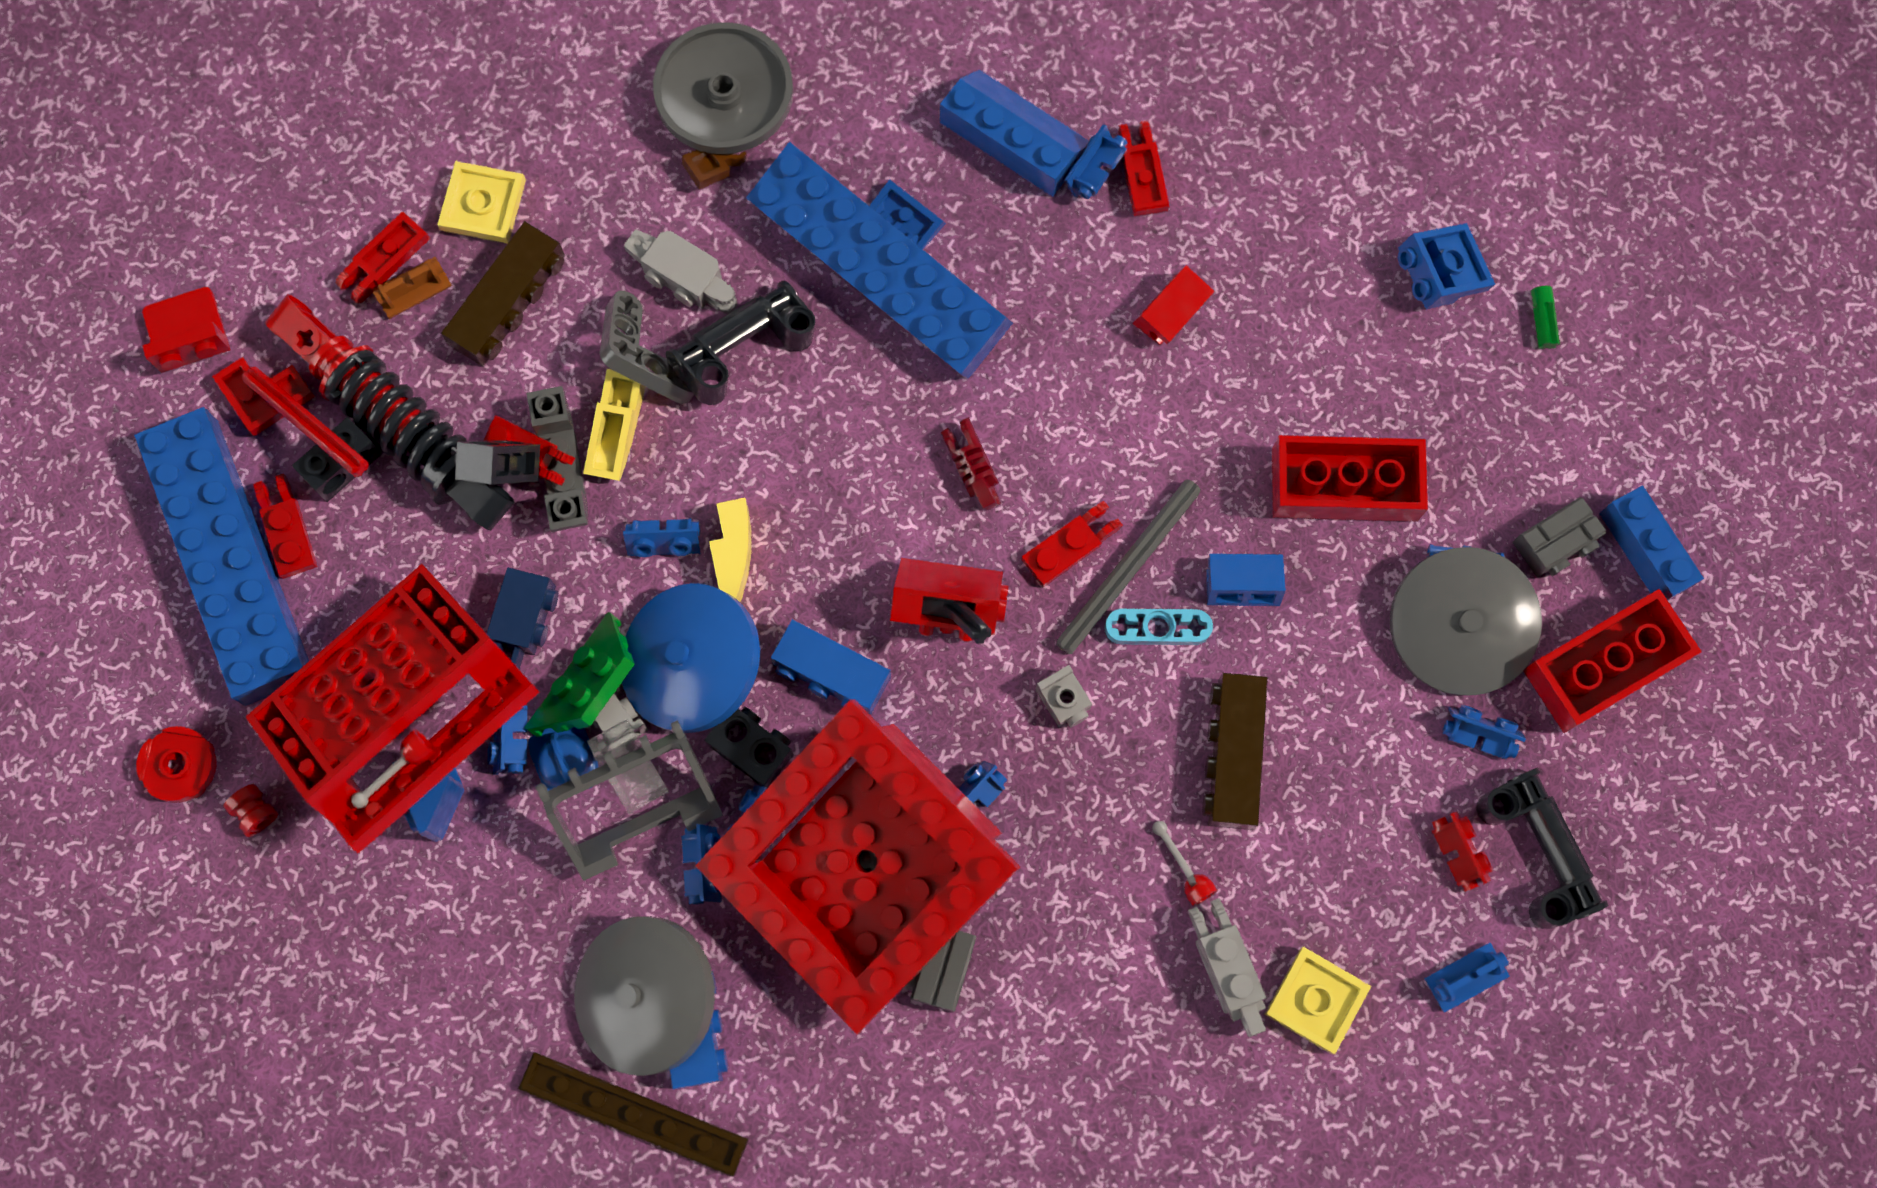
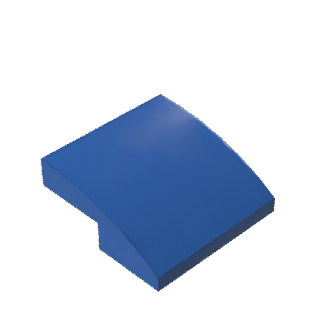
(907, 214)

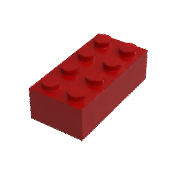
(1349, 478)
(1611, 660)

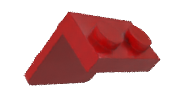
(184, 330)

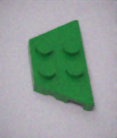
(587, 682)

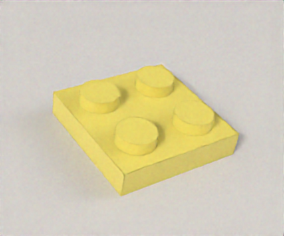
(481, 202)
(1317, 1000)

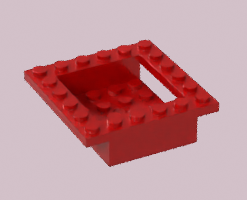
(330, 724)
(846, 927)

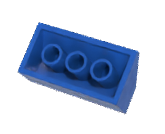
(1012, 130)

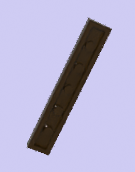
(633, 1114)

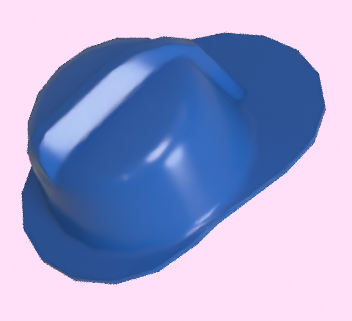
(560, 752)

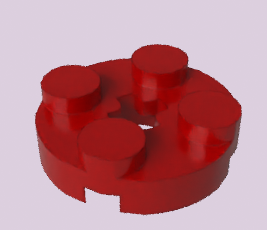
(165, 747)

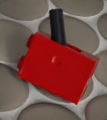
(949, 599)

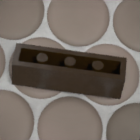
(504, 294)
(1237, 751)

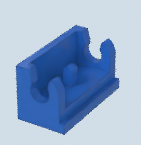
(1245, 579)

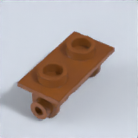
(412, 287)

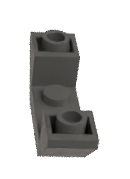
(553, 422)

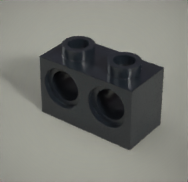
(497, 461)
(326, 474)
(744, 753)

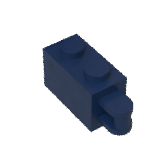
(521, 613)

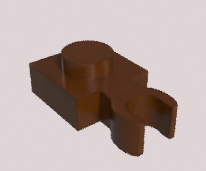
(709, 167)

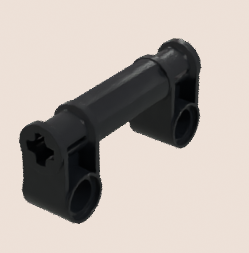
(699, 358)
(1577, 893)

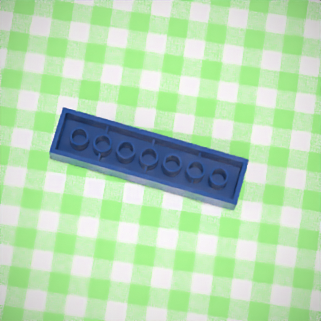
(879, 260)
(223, 555)

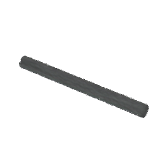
(1128, 567)

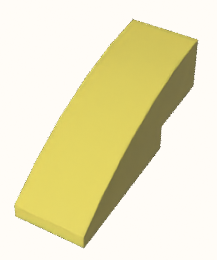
(613, 426)
(732, 552)

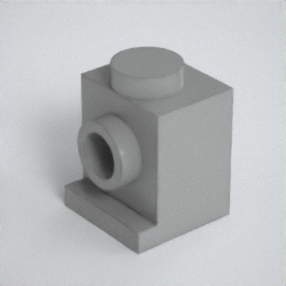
(618, 711)
(1062, 713)

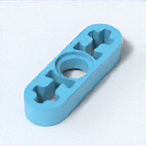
(1186, 635)

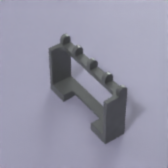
(598, 853)

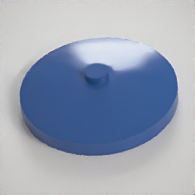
(691, 657)

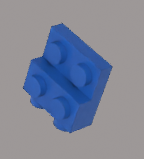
(1444, 265)

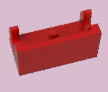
(1174, 306)

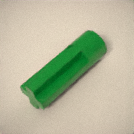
(1545, 317)

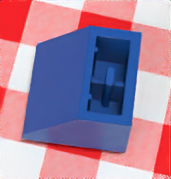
(436, 808)

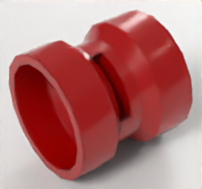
(250, 810)

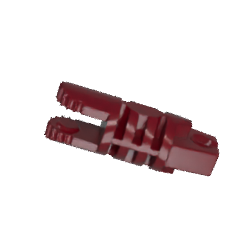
(973, 465)

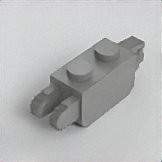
(683, 269)
(1230, 969)

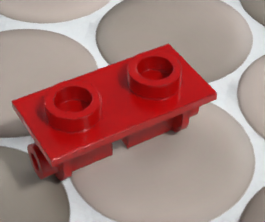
(1458, 837)

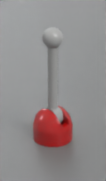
(414, 750)
(1197, 886)

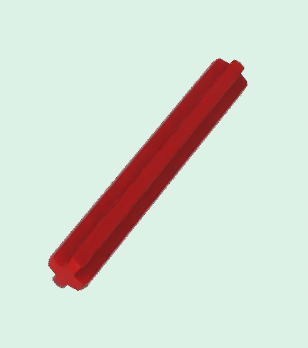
(305, 421)

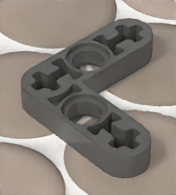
(625, 355)

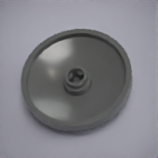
(723, 88)
(1465, 621)
(644, 995)

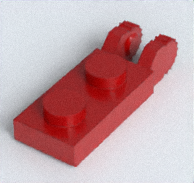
(1144, 172)
(383, 256)
(505, 430)
(285, 530)
(1068, 545)

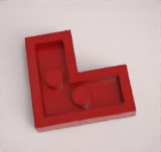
(251, 407)

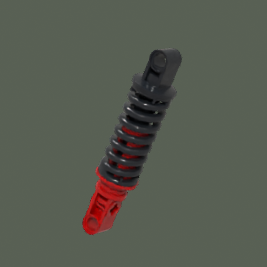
(387, 411)

